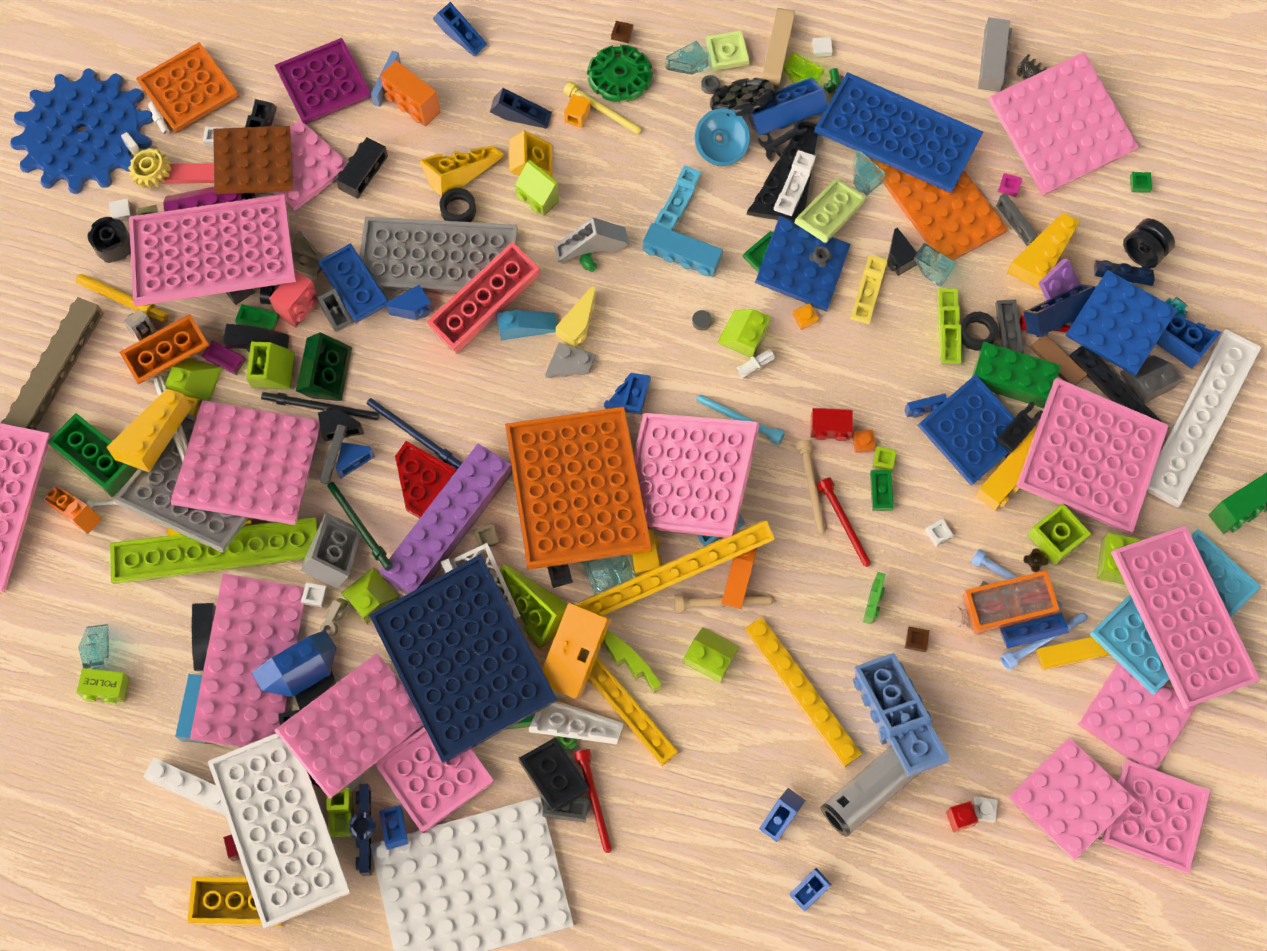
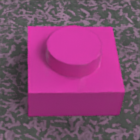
(1010, 185)

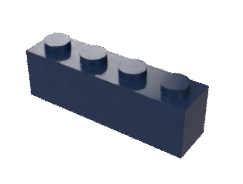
(1057, 311)

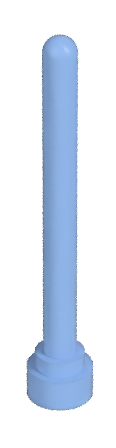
(981, 559)
(1011, 659)

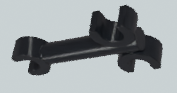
(771, 145)

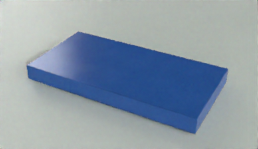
(353, 283)

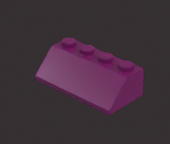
(198, 198)

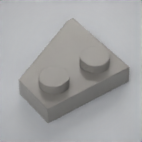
(570, 361)

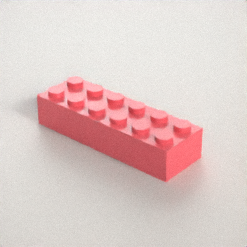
(483, 298)

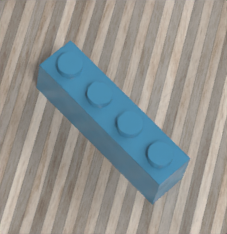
(682, 250)

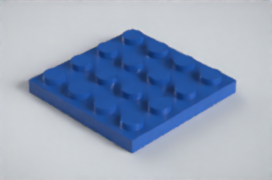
(790, 271)
(1121, 322)
(967, 429)

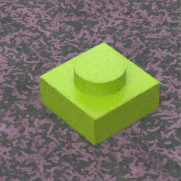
(884, 458)

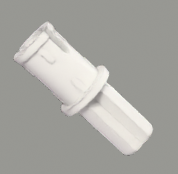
(755, 363)

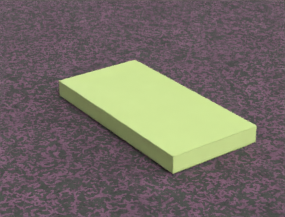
(830, 210)

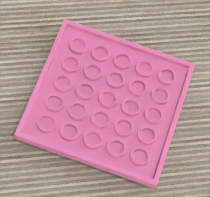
(1063, 123)
(1092, 456)
(247, 463)
(693, 472)

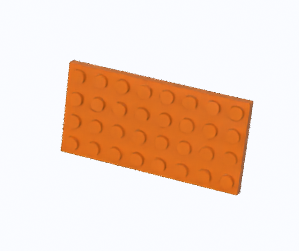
(945, 220)

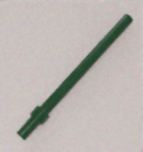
(377, 551)

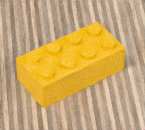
(222, 903)

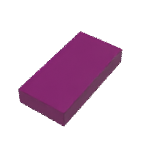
(223, 357)

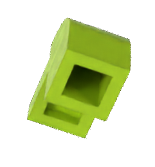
(340, 813)

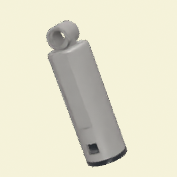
(866, 793)

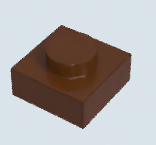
(622, 32)
(917, 639)

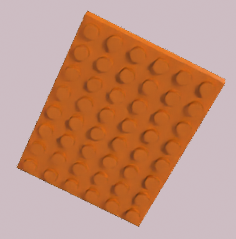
(577, 488)

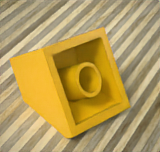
(529, 147)

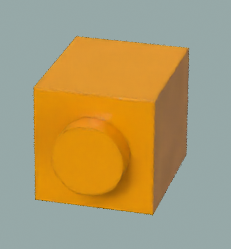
(577, 111)

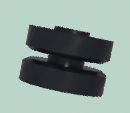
(1149, 243)

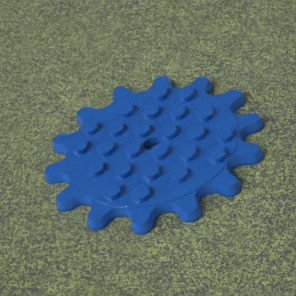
(79, 156)

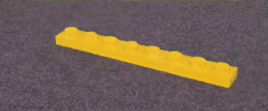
(803, 692)

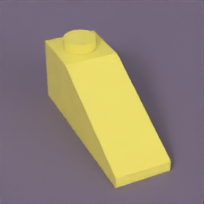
(575, 324)

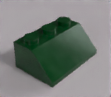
(323, 368)

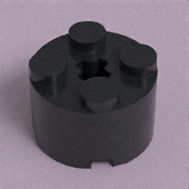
(109, 239)

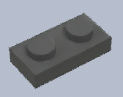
(572, 811)

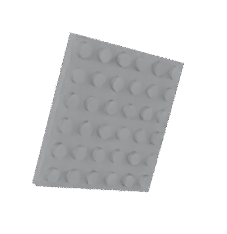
(152, 493)

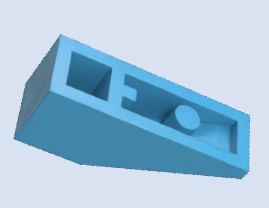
(525, 323)

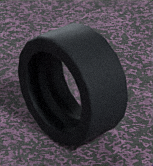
(456, 194)
(983, 318)

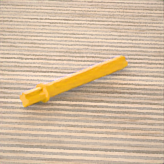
(120, 297)

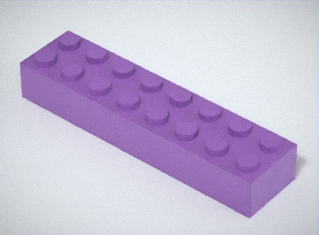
(447, 520)

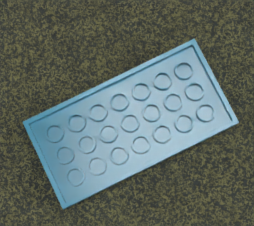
(1125, 633)

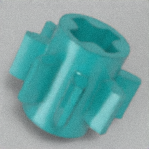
(1179, 304)

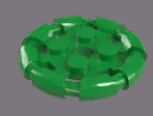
(623, 82)

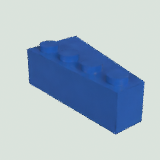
(1187, 340)

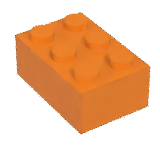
(410, 93)

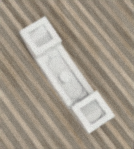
(795, 183)

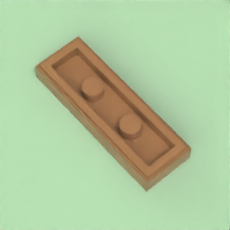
(1049, 351)

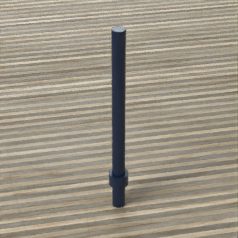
(444, 454)

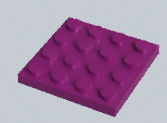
(323, 81)

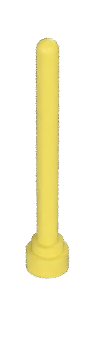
(572, 88)

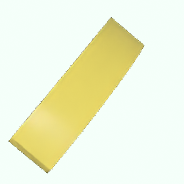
(868, 289)

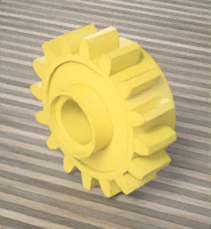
(149, 168)

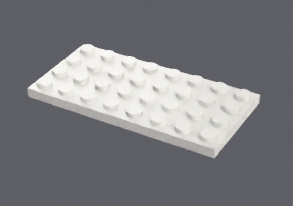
(278, 830)

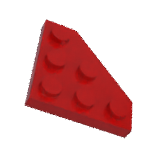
(420, 477)

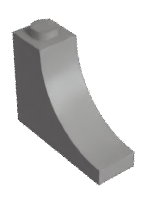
(591, 237)

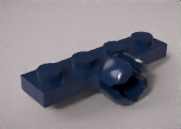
(363, 828)

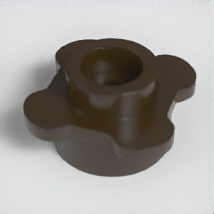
(1035, 554)

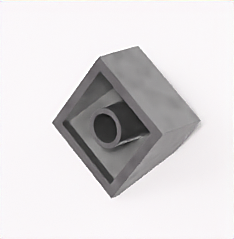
(1152, 379)

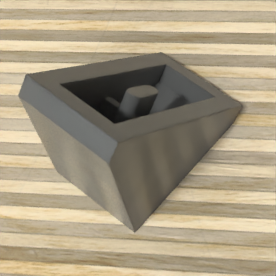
(334, 309)

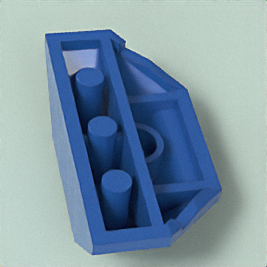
(297, 666)

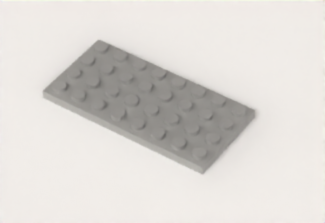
(430, 252)

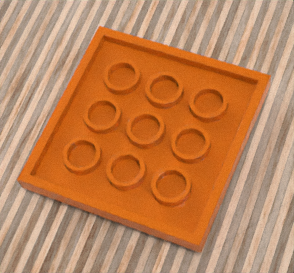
(187, 87)

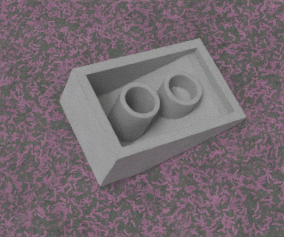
(332, 551)

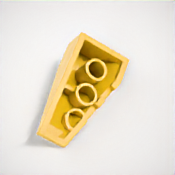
(458, 169)

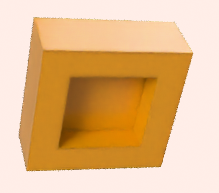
(805, 316)

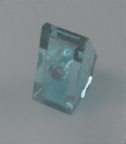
(688, 59)
(866, 173)
(94, 647)

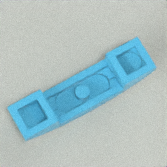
(679, 198)

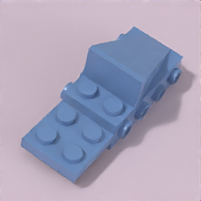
(899, 714)

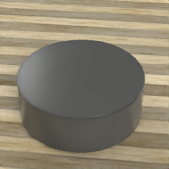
(710, 84)
(701, 320)

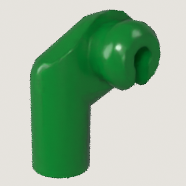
(835, 81)
(587, 262)

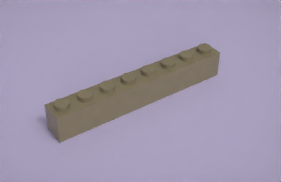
(54, 365)

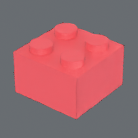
(294, 299)

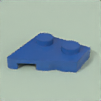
(630, 394)

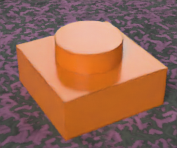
(863, 441)

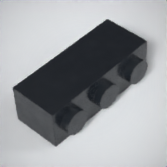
(361, 167)

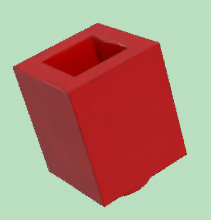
(962, 816)

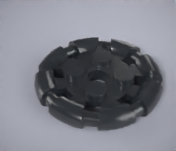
(743, 96)

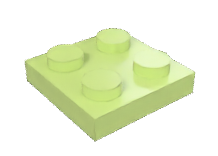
(727, 50)

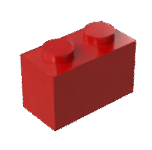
(831, 424)

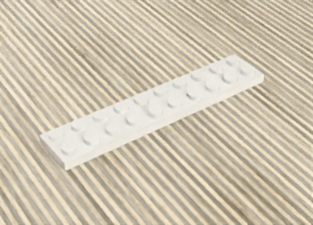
(1202, 417)

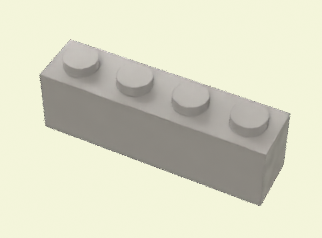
(994, 54)

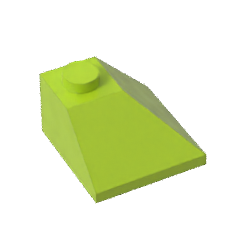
(194, 379)
(369, 594)

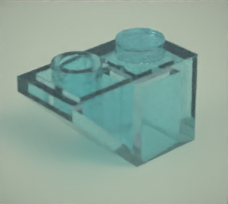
(934, 264)

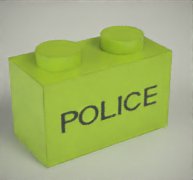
(102, 685)

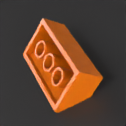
(164, 349)

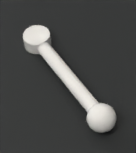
(91, 503)

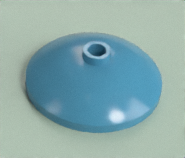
(734, 137)

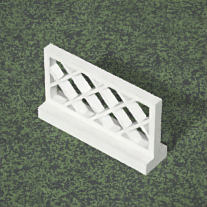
(451, 564)

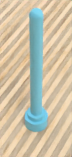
(775, 435)

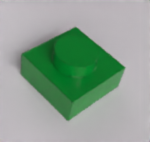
(1141, 182)

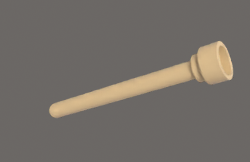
(805, 449)
(682, 603)

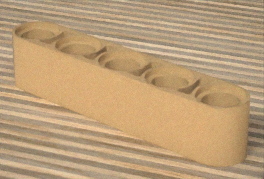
(778, 46)

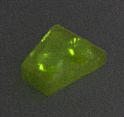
(800, 68)

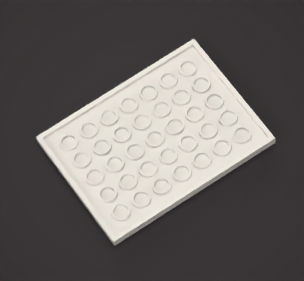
(474, 882)

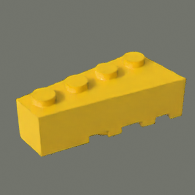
(1044, 251)
(151, 431)

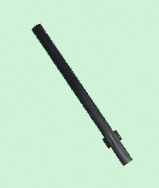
(283, 399)

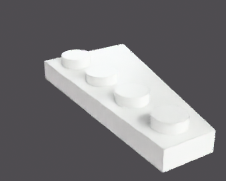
(576, 723)

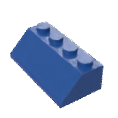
(789, 106)

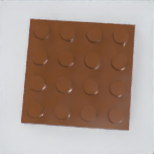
(252, 160)

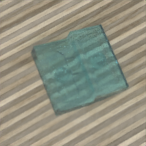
(607, 572)

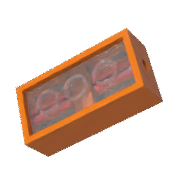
(1010, 602)

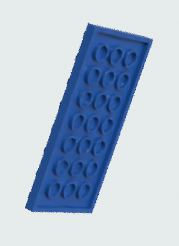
(899, 132)

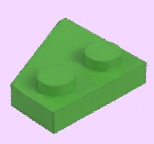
(876, 593)

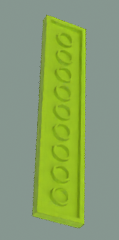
(185, 556)

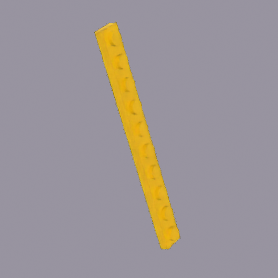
(679, 569)

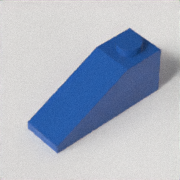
(459, 29)

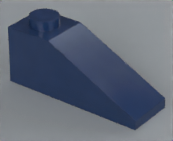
(519, 110)

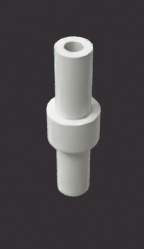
(158, 118)

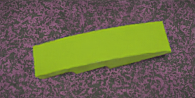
(949, 325)
(623, 653)

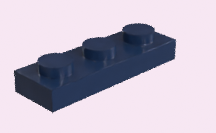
(1132, 274)

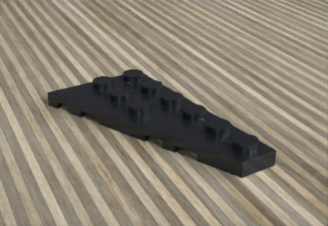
(767, 197)

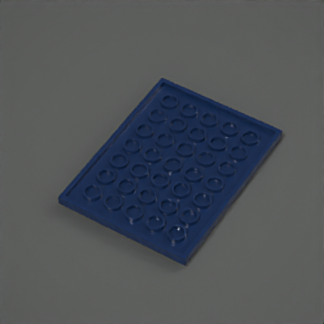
(462, 658)

